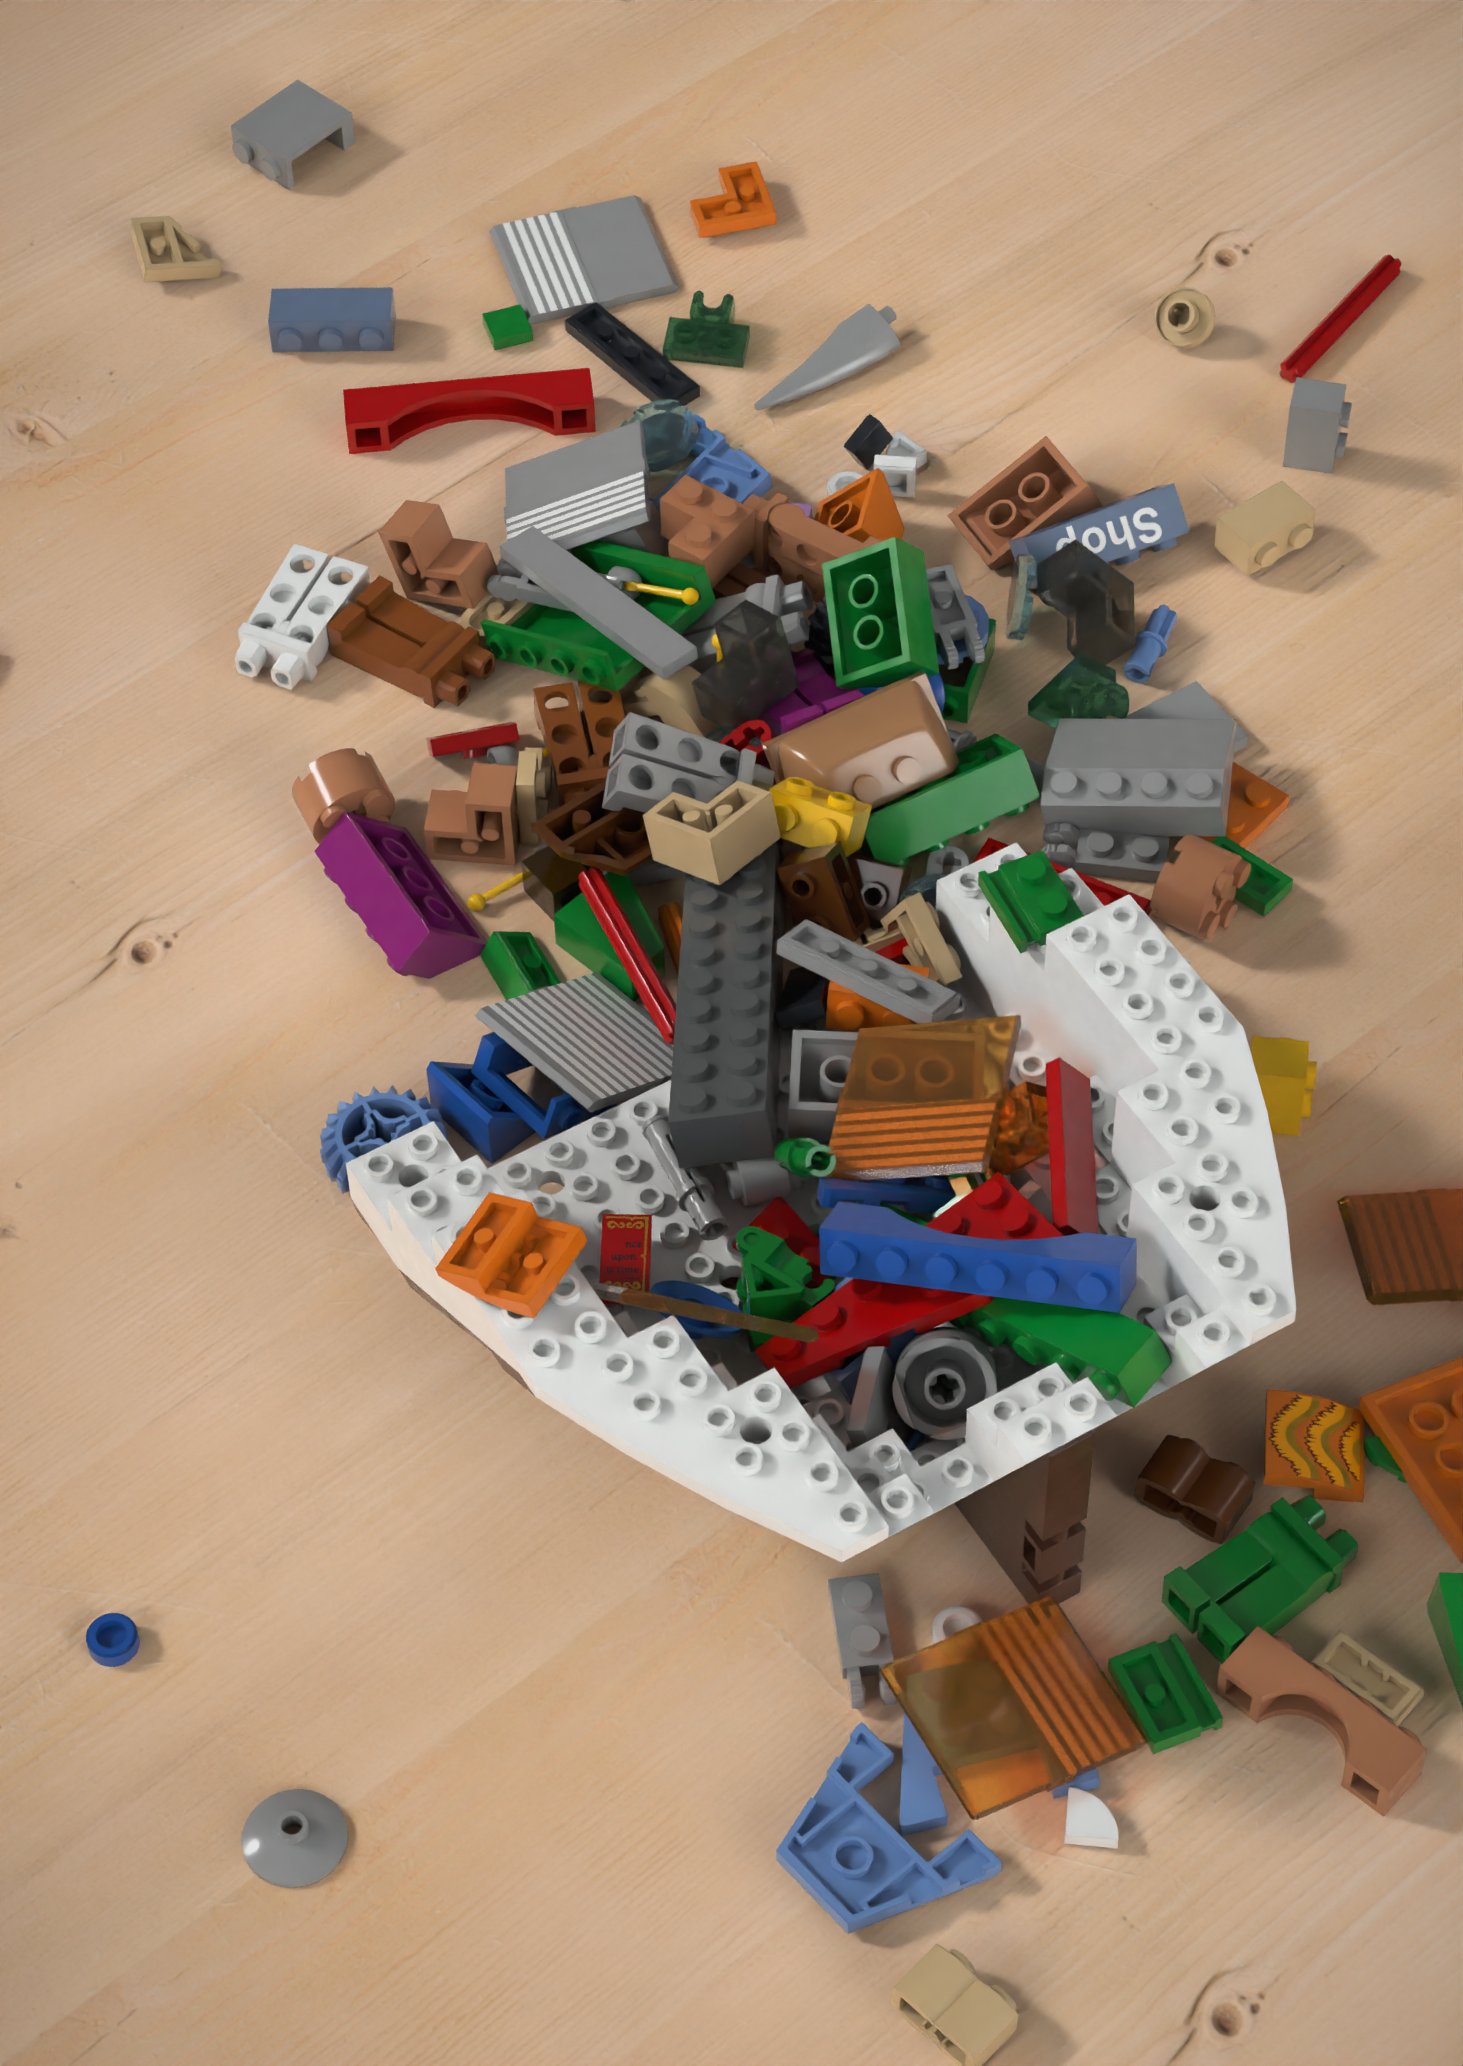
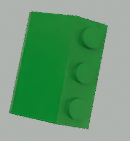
(880, 615)

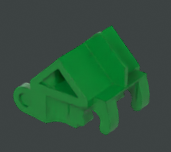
(774, 1281)

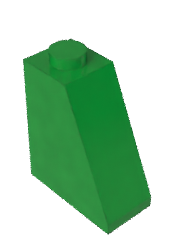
(584, 938)

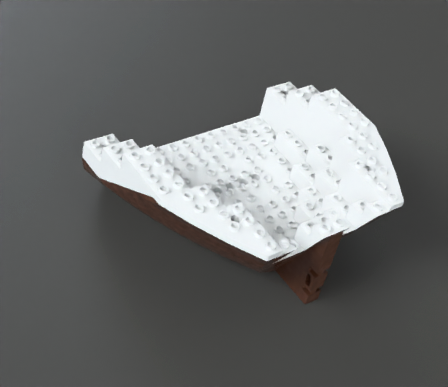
(1177, 1166)

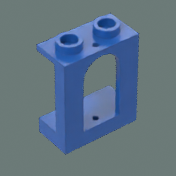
(498, 1059)

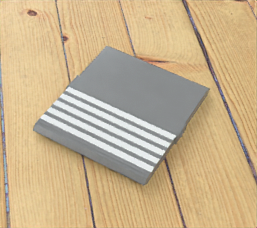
(582, 258)
(582, 489)

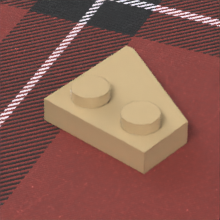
(169, 252)
(926, 946)

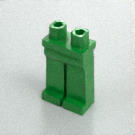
(1259, 1576)

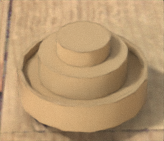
(1185, 317)

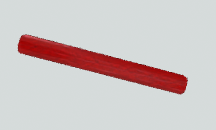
(1340, 318)
(630, 951)

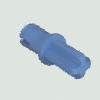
(1150, 644)

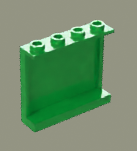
(574, 649)

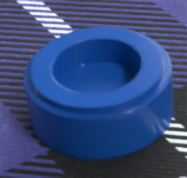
(112, 1639)

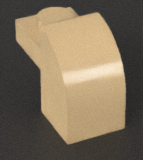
(671, 700)

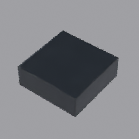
(868, 441)

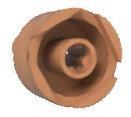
(342, 784)
(1199, 887)

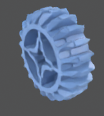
(371, 1124)

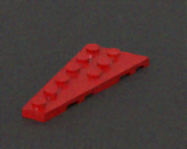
(874, 1311)

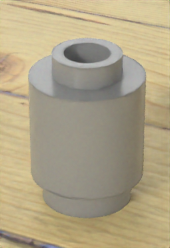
(760, 1181)

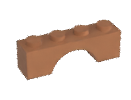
(1271, 1680)

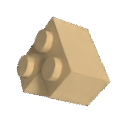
(715, 836)

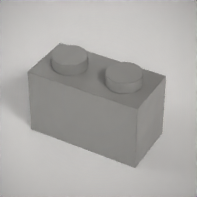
(1315, 425)

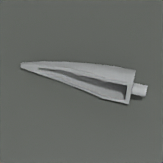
(849, 349)

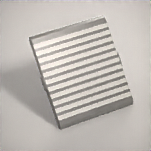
(585, 1039)

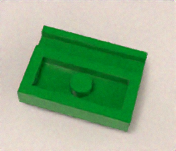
(1029, 899)
(1164, 1693)

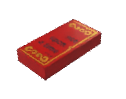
(626, 1252)

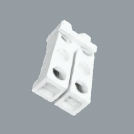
(293, 616)

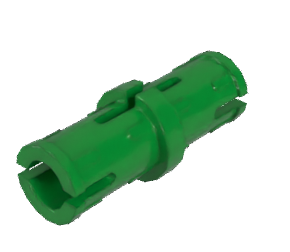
(808, 1154)

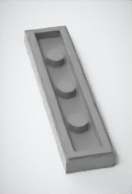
(867, 973)

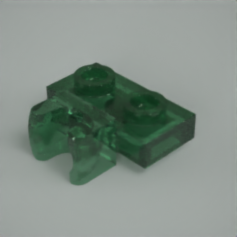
(707, 335)
(1080, 692)

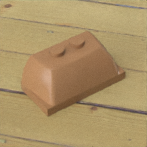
(870, 746)

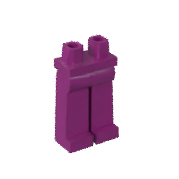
(811, 700)

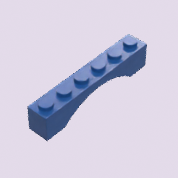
(1064, 1271)

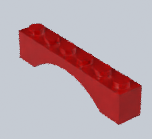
(389, 415)

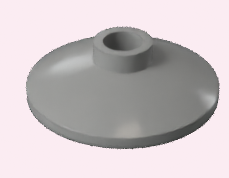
(299, 1857)

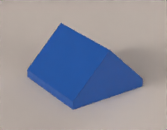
(475, 1110)

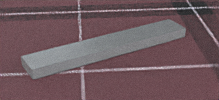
(599, 602)

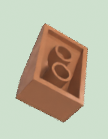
(1021, 499)

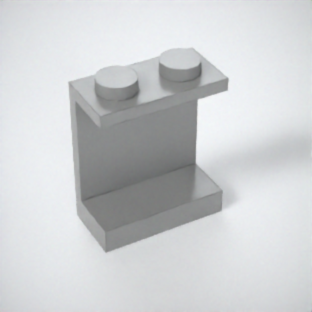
(287, 128)

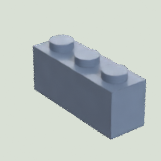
(332, 319)

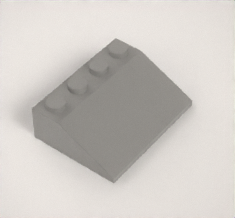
(1140, 775)

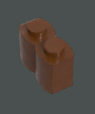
(1195, 1488)

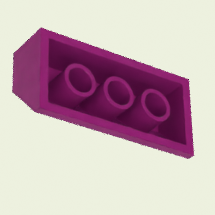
(399, 896)

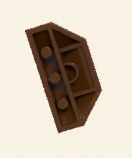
(596, 835)

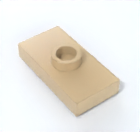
(1369, 1677)

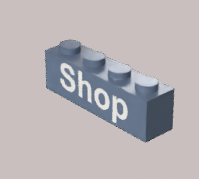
(1114, 529)

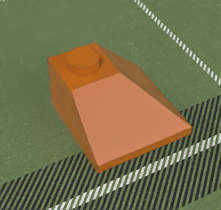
(863, 509)

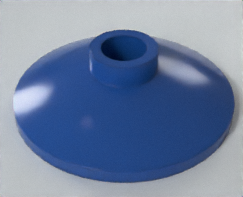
(701, 1295)

